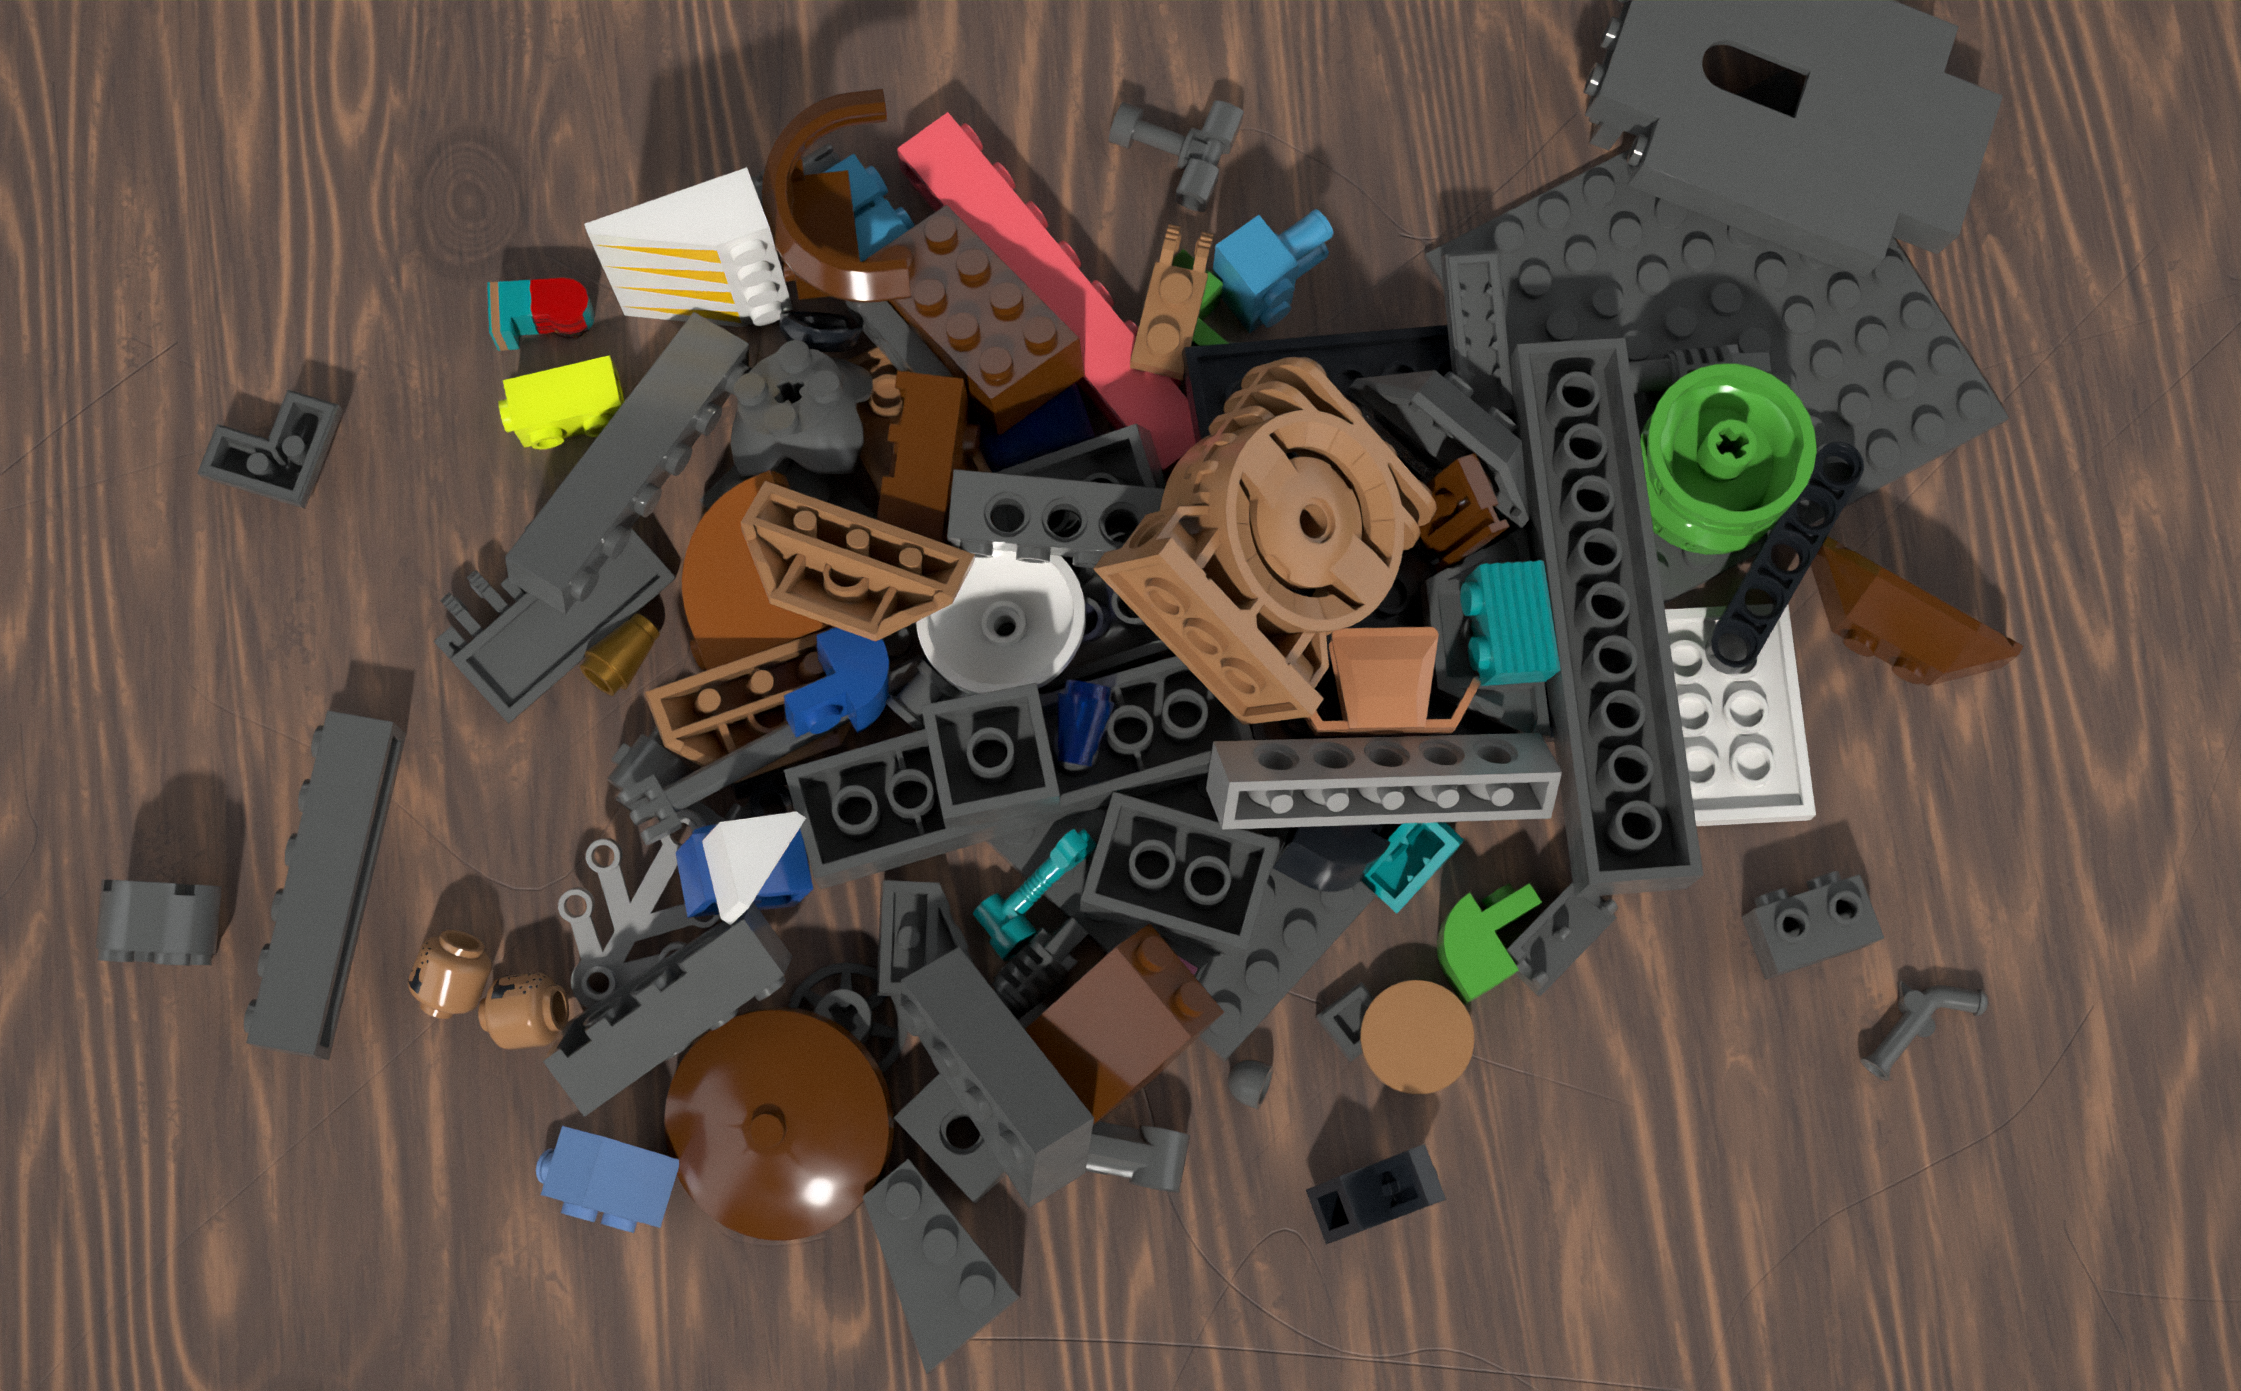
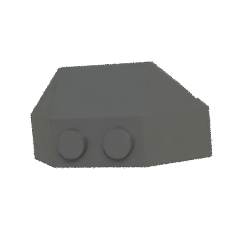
(1446, 425)

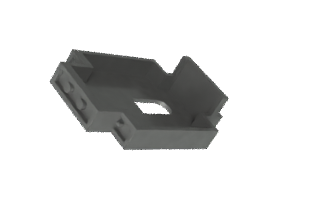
(1873, 145)

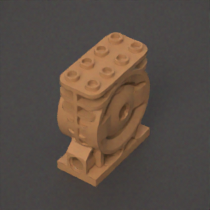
(1251, 522)

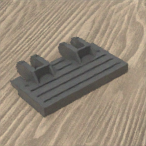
(538, 644)

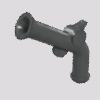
(1917, 1020)

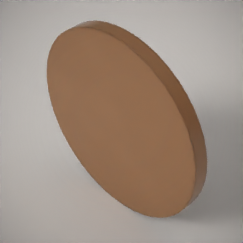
(1417, 1037)

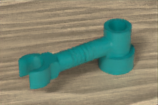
(1006, 918)

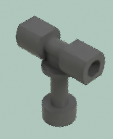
(1197, 151)

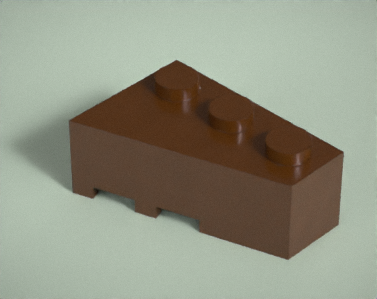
(930, 443)

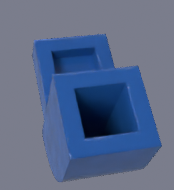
(853, 686)

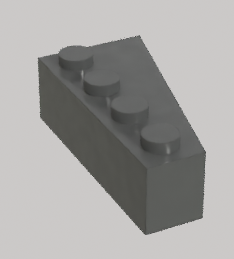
(667, 1009)
(998, 1076)

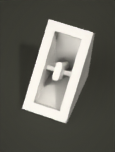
(743, 857)

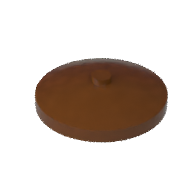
(779, 1123)

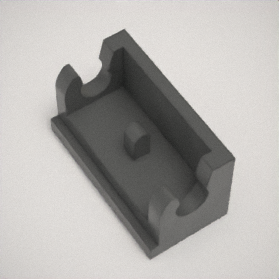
(1559, 937)

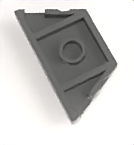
(1513, 706)

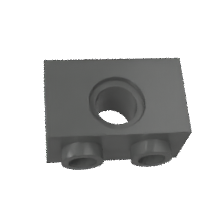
(928, 1123)

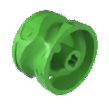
(1725, 457)

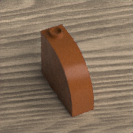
(724, 590)

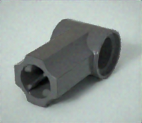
(1143, 1155)

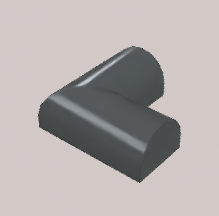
(283, 464)

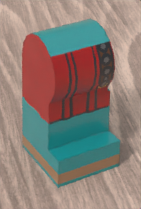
(537, 308)

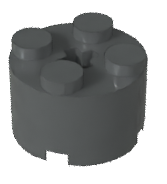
(158, 922)

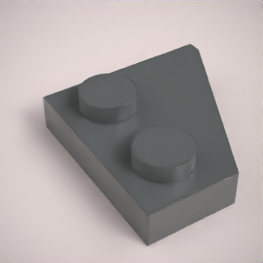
(913, 931)

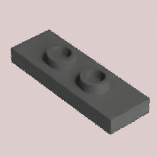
(1478, 327)

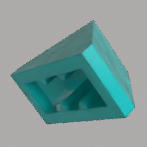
(1411, 860)

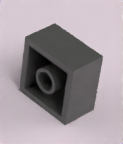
(991, 757)

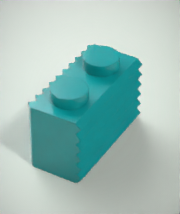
(1510, 623)

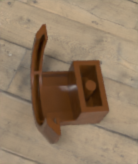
(815, 214)

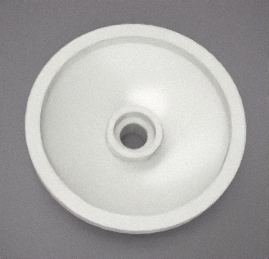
(1035, 597)

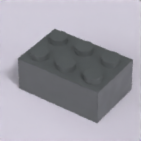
(1178, 875)

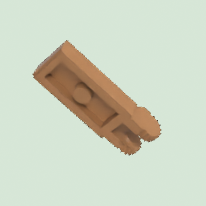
(1171, 308)

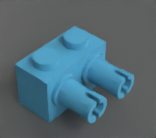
(1263, 267)

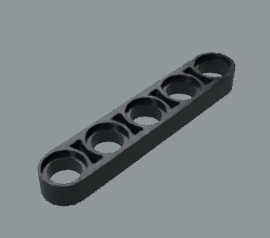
(1777, 582)

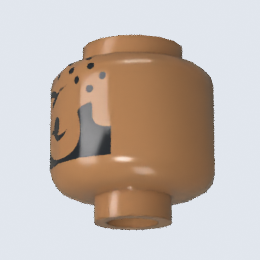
(450, 974)
(524, 1011)

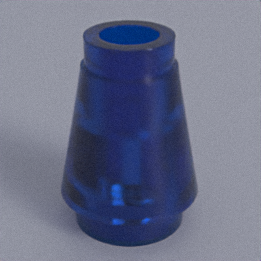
(1082, 720)

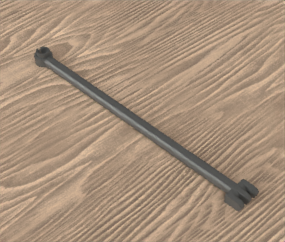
(734, 766)

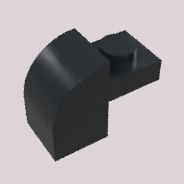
(1330, 855)
(1375, 1194)

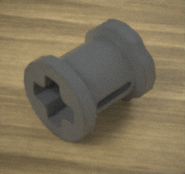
(922, 689)

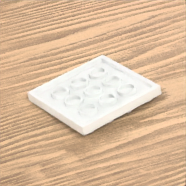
(1743, 727)

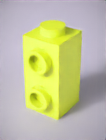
(561, 402)

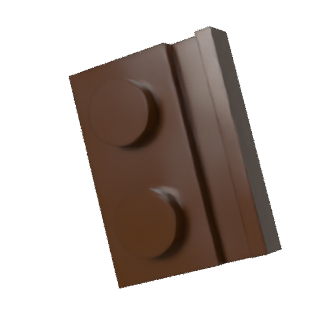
(1464, 513)

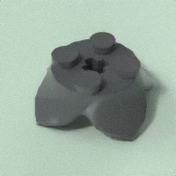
(801, 410)

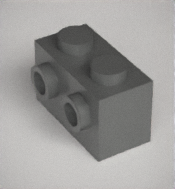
(1811, 925)

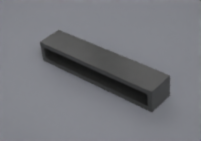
(628, 465)
(325, 886)

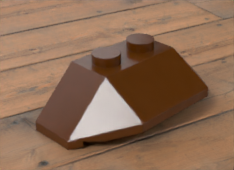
(1903, 623)

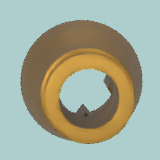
(619, 655)

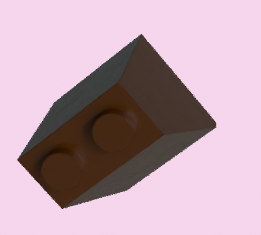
(1124, 1022)

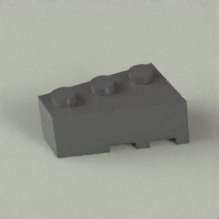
(935, 1264)

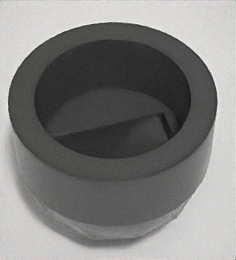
(1250, 1082)

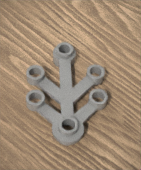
(630, 919)

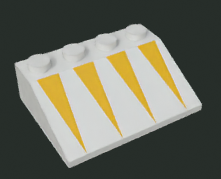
(696, 254)

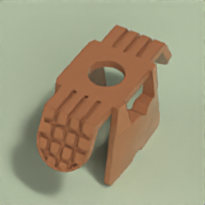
(1386, 684)

